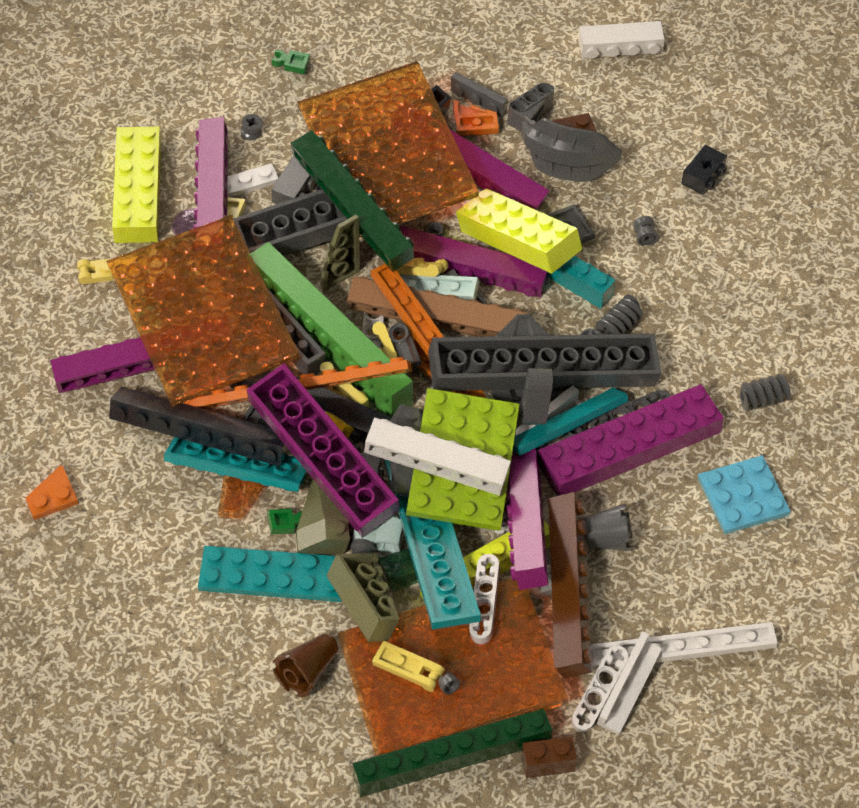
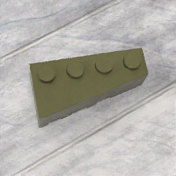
(365, 594)

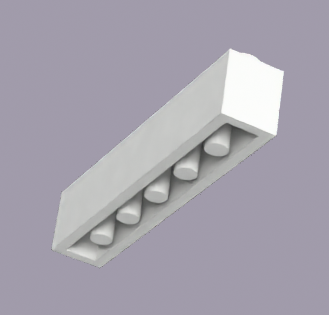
(437, 456)

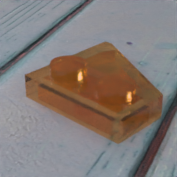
(237, 497)

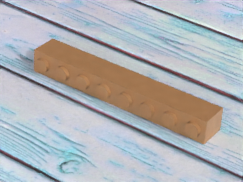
(446, 311)

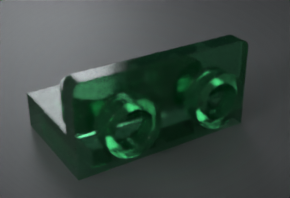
(399, 569)

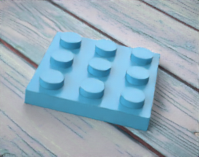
(743, 494)

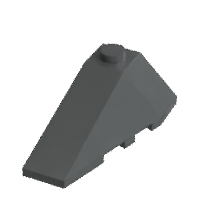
(400, 474)

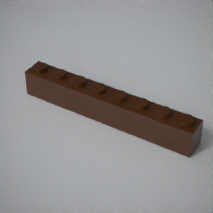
(570, 585)

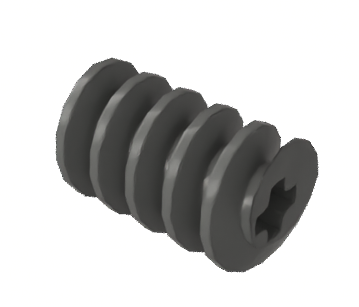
(620, 317)
(764, 389)

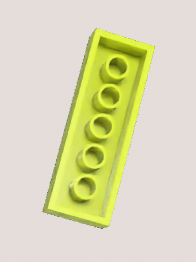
(137, 185)
(519, 230)

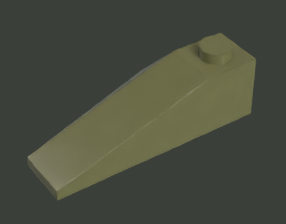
(342, 255)

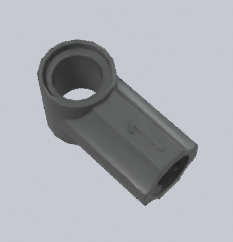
(406, 346)

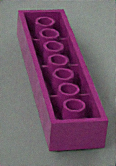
(630, 441)
(323, 450)

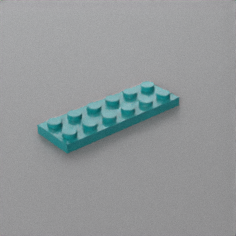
(201, 457)
(266, 573)

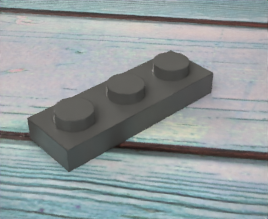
(478, 94)

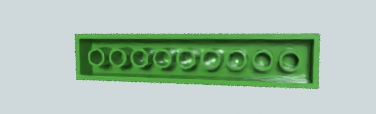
(331, 329)

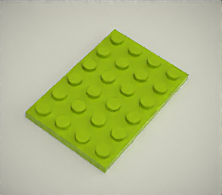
(473, 424)

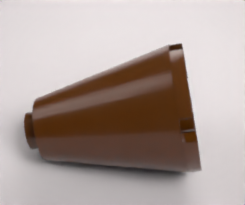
(305, 664)

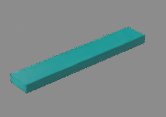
(568, 420)

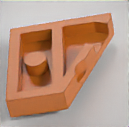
(474, 120)
(51, 495)

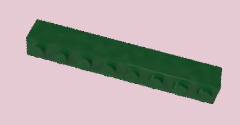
(352, 200)
(450, 752)

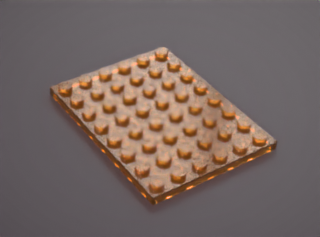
(393, 142)
(202, 310)
(496, 678)

